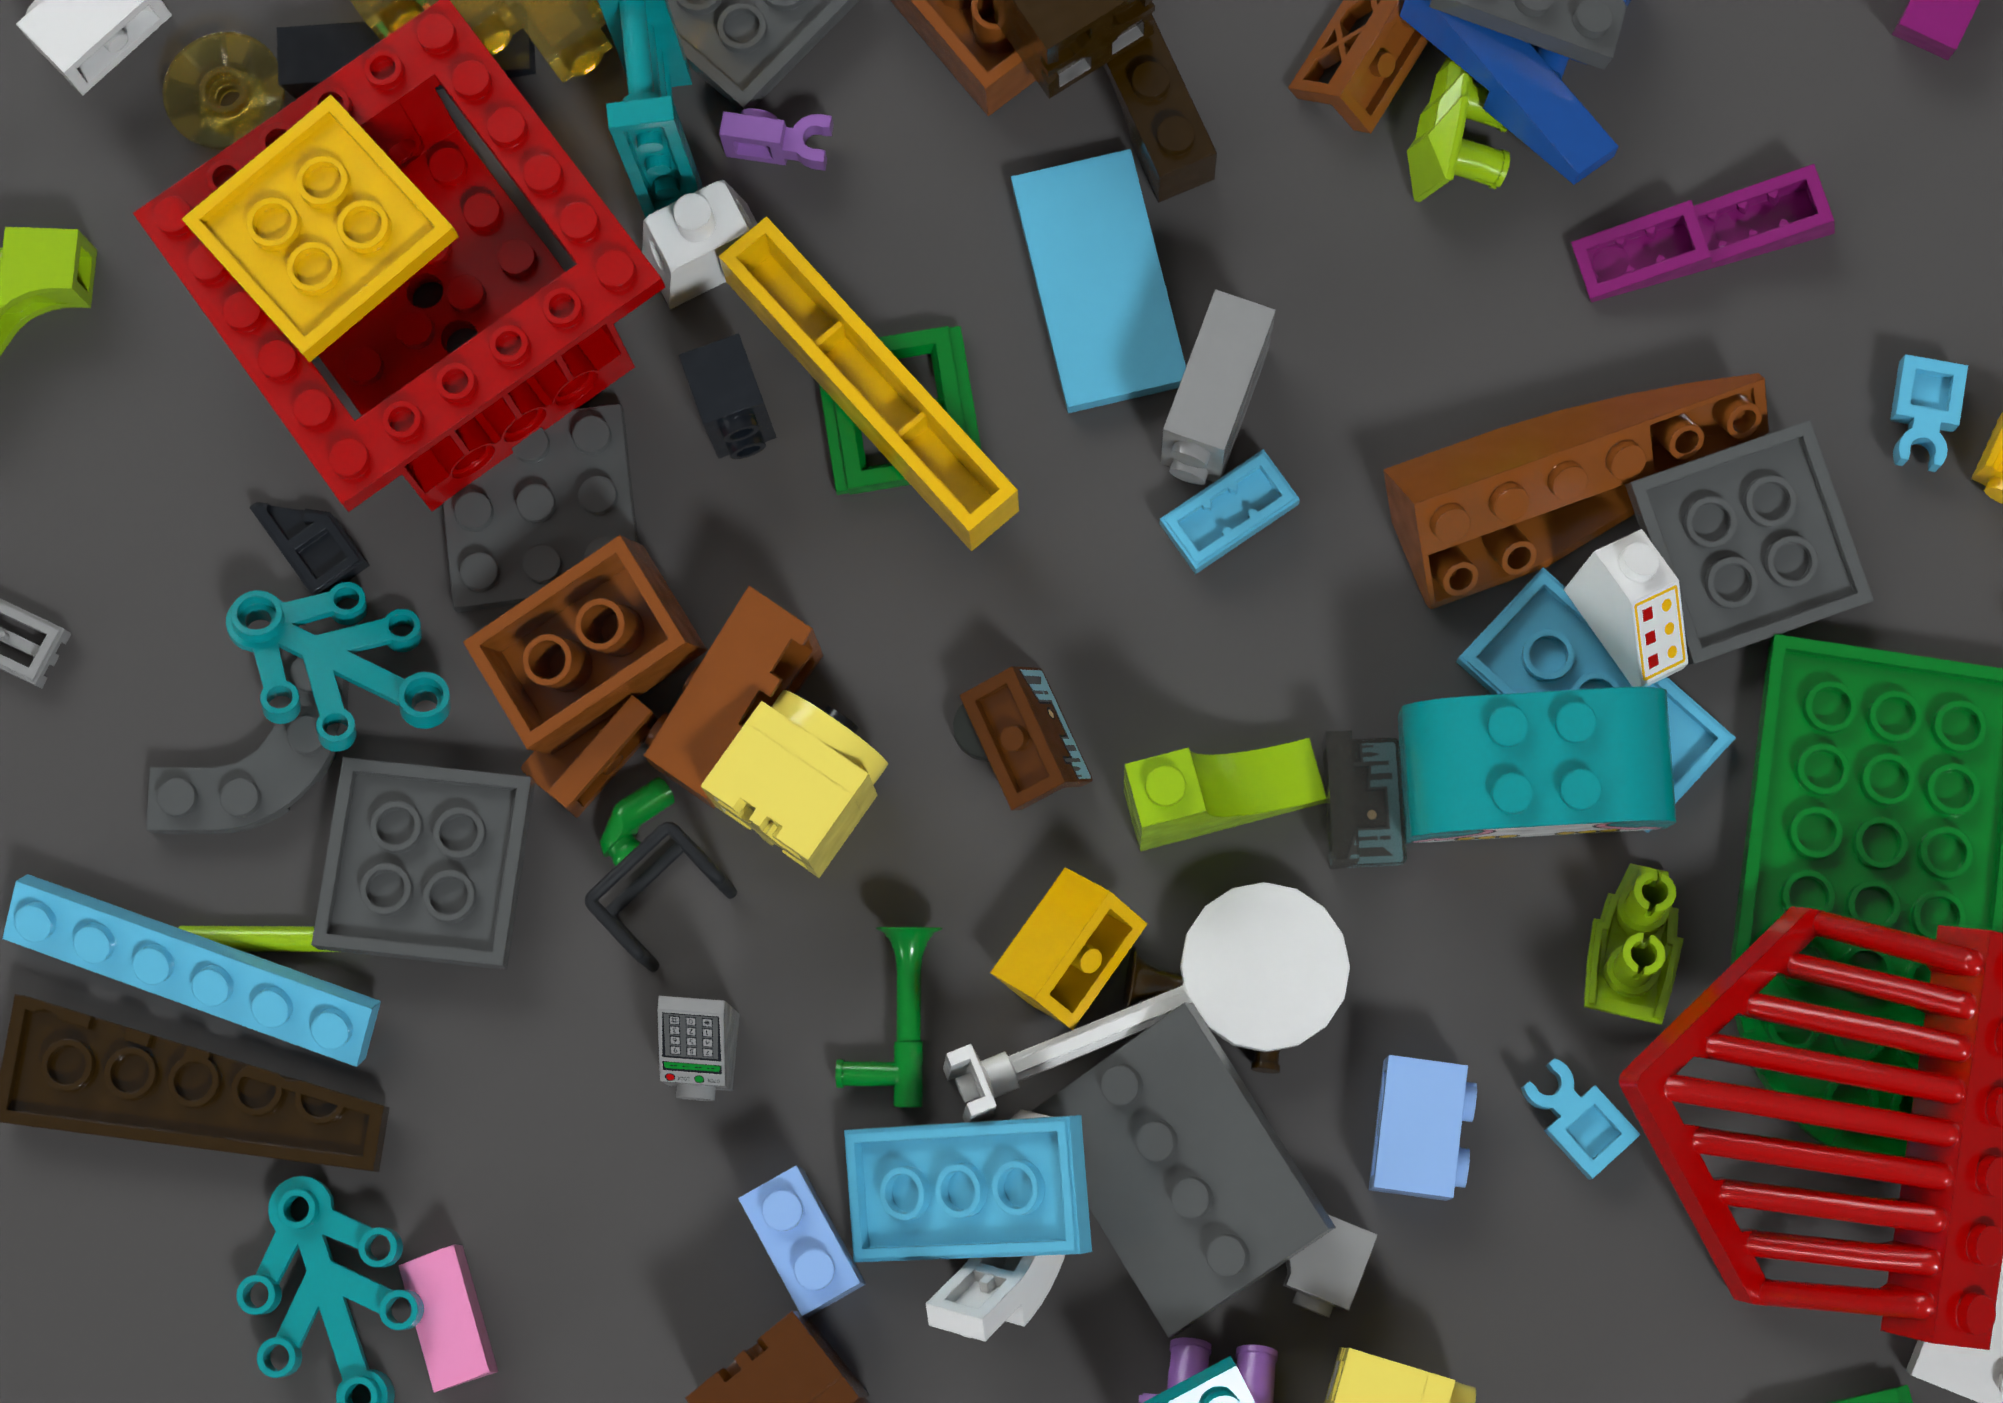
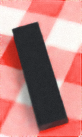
(317, 51)

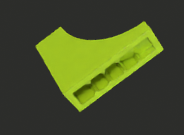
(1200, 794)

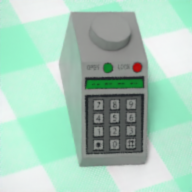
(697, 1046)

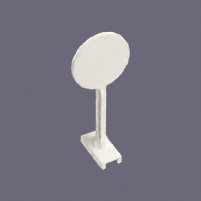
(1256, 966)

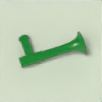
(907, 1068)

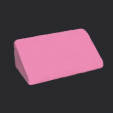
(452, 1321)

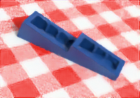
(1522, 91)

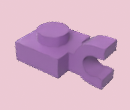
(764, 138)

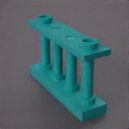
(646, 120)

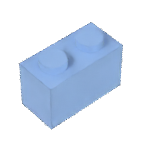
(1421, 1128)
(802, 1241)

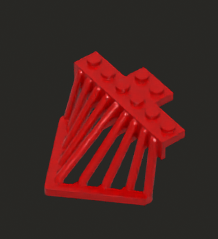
(1951, 1178)

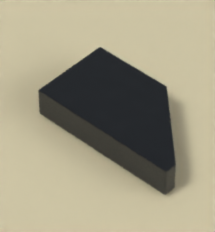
(312, 545)

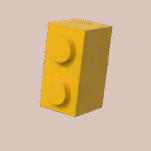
(1069, 948)

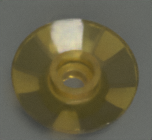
(210, 70)

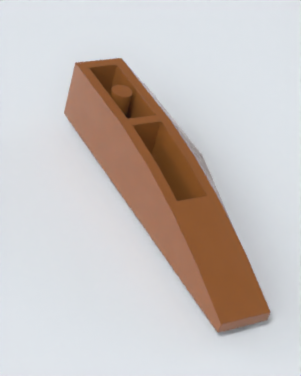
(1554, 481)

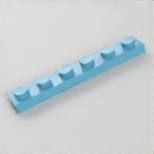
(191, 970)

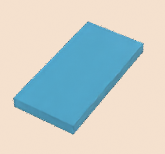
(1099, 280)
(1548, 646)
(968, 1190)

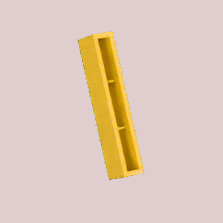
(869, 384)

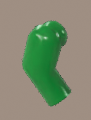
(630, 814)

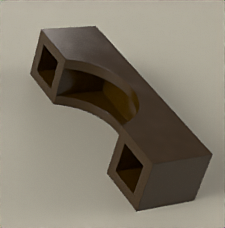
(1162, 118)

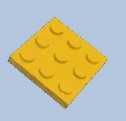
(320, 228)

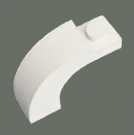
(993, 1289)

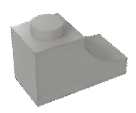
(1330, 1268)

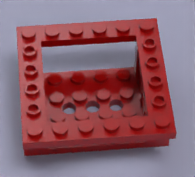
(541, 330)

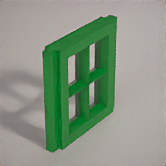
(954, 396)

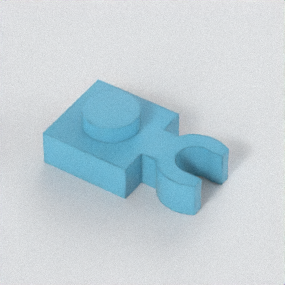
(1928, 400)
(1586, 1126)

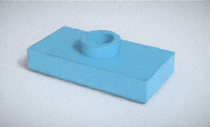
(1229, 511)

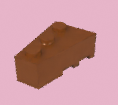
(748, 663)

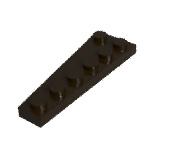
(131, 1085)

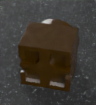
(1072, 37)

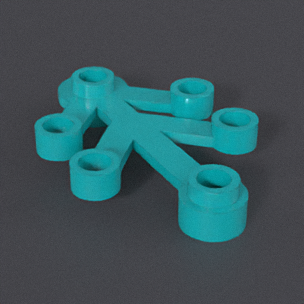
(333, 655)
(325, 1286)

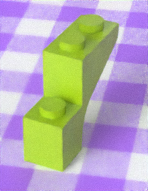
(42, 274)

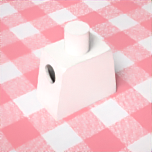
(689, 237)

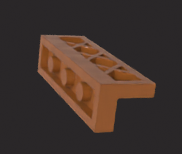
(1371, 58)

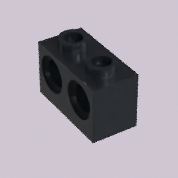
(728, 398)

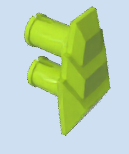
(1439, 141)
(1635, 947)

